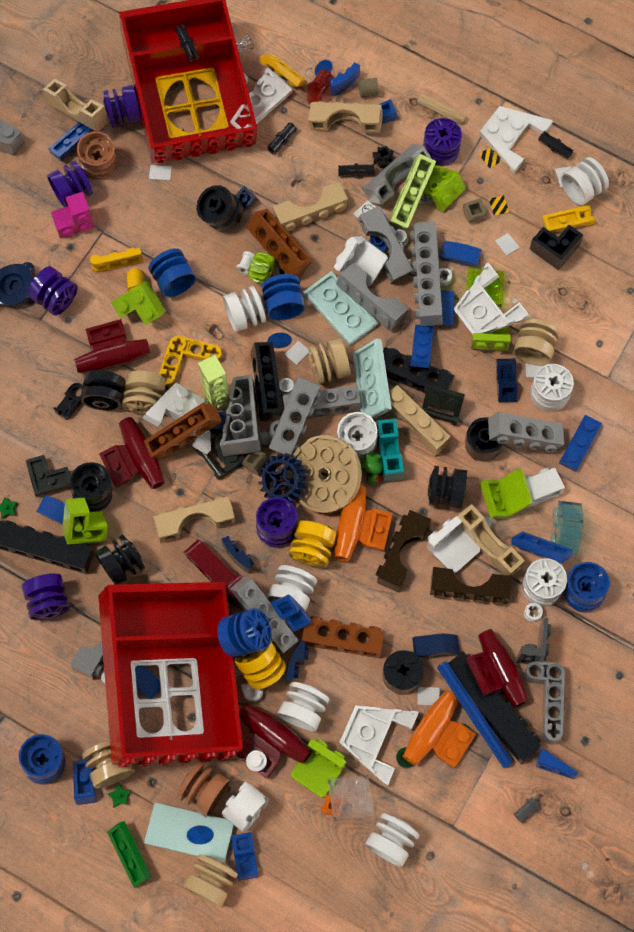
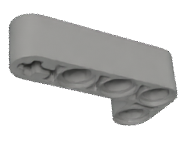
(549, 702)

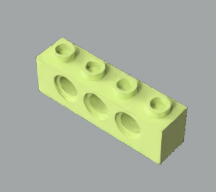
(411, 192)
(214, 382)

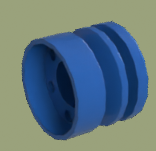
(172, 272)
(283, 297)
(589, 577)
(244, 632)
(34, 751)

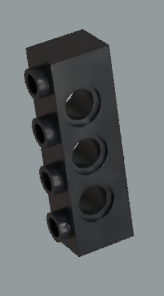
(404, 376)
(266, 381)

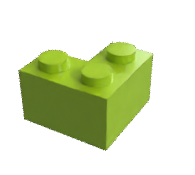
(143, 300)
(81, 524)

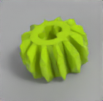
(261, 267)

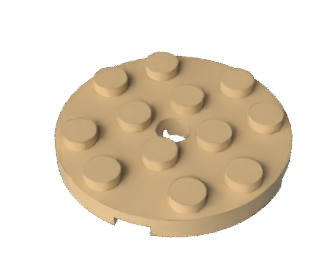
(342, 465)

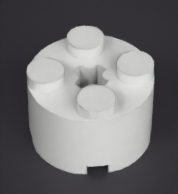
(245, 807)

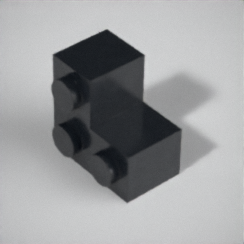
(556, 249)

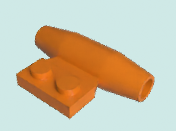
(357, 525)
(438, 733)

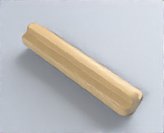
(441, 108)

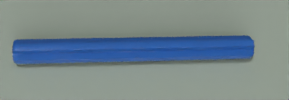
(475, 715)

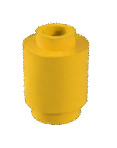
(134, 277)

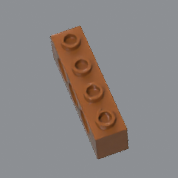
(278, 243)
(182, 431)
(350, 645)

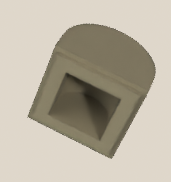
(368, 87)
(474, 210)
(255, 461)

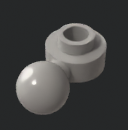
(265, 437)

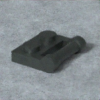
(445, 400)
(230, 462)

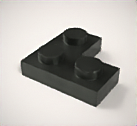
(45, 481)

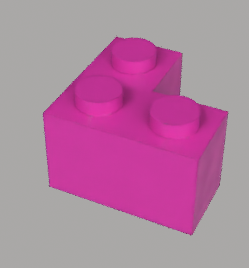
(74, 217)

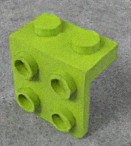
(444, 187)
(496, 340)
(506, 495)
(319, 768)

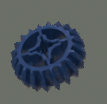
(292, 466)

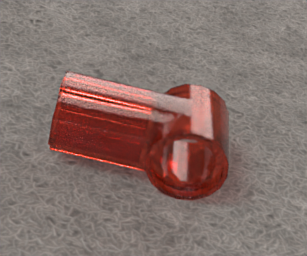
(318, 86)

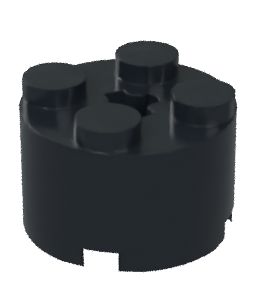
(480, 448)
(410, 664)

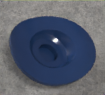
(14, 284)

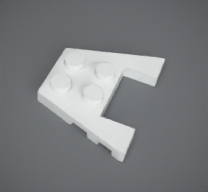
(506, 128)
(480, 311)
(175, 404)
(366, 735)

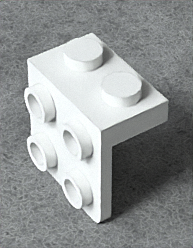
(364, 255)
(452, 545)

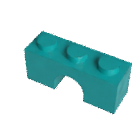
(389, 450)

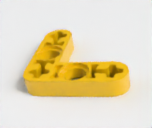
(184, 351)

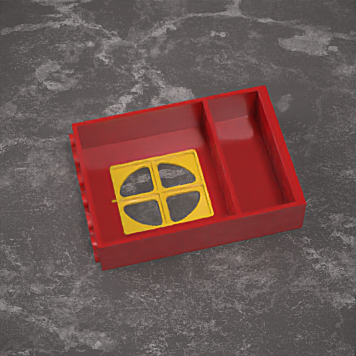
(159, 62)

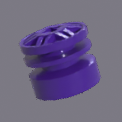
(122, 106)
(443, 141)
(71, 183)
(52, 290)
(278, 512)
(45, 596)

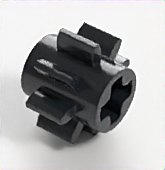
(383, 157)

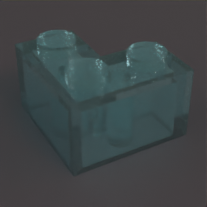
(568, 524)

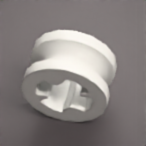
(446, 271)
(527, 612)

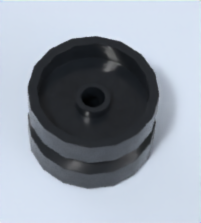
(219, 208)
(103, 390)

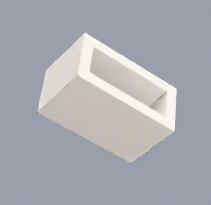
(544, 485)

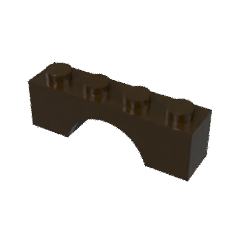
(412, 530)
(446, 584)

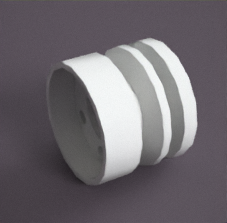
(584, 181)
(245, 308)
(549, 397)
(360, 425)
(292, 582)
(536, 589)
(305, 702)
(393, 838)

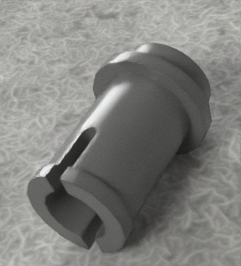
(527, 810)

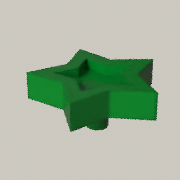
(7, 508)
(119, 796)

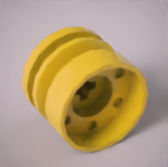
(312, 544)
(261, 667)

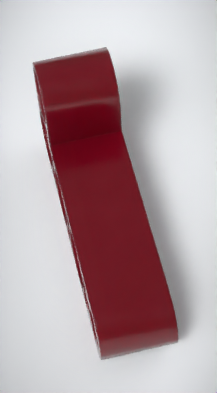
(212, 567)

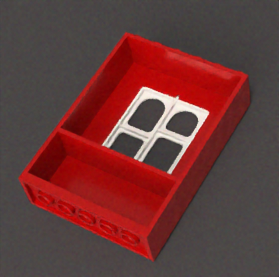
(161, 628)

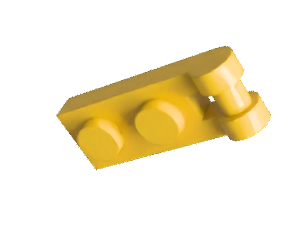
(283, 70)
(560, 220)
(116, 260)

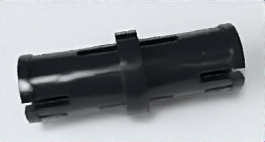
(186, 43)
(281, 138)
(555, 145)
(343, 170)

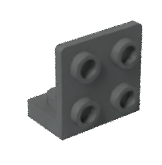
(530, 652)

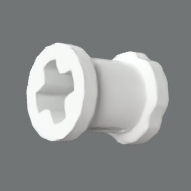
(245, 263)

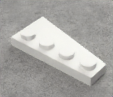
(265, 97)

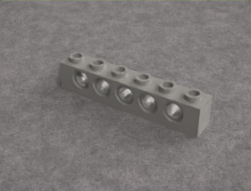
(429, 314)

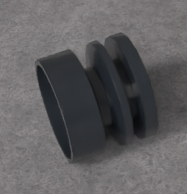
(93, 478)
(447, 487)
(120, 560)

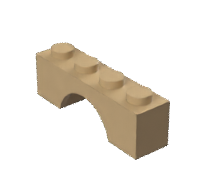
(90, 114)
(324, 115)
(292, 216)
(429, 432)
(171, 523)
(501, 555)

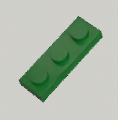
(129, 854)

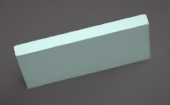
(339, 309)
(372, 379)
(170, 826)

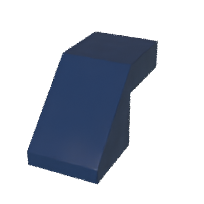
(506, 380)
(436, 644)

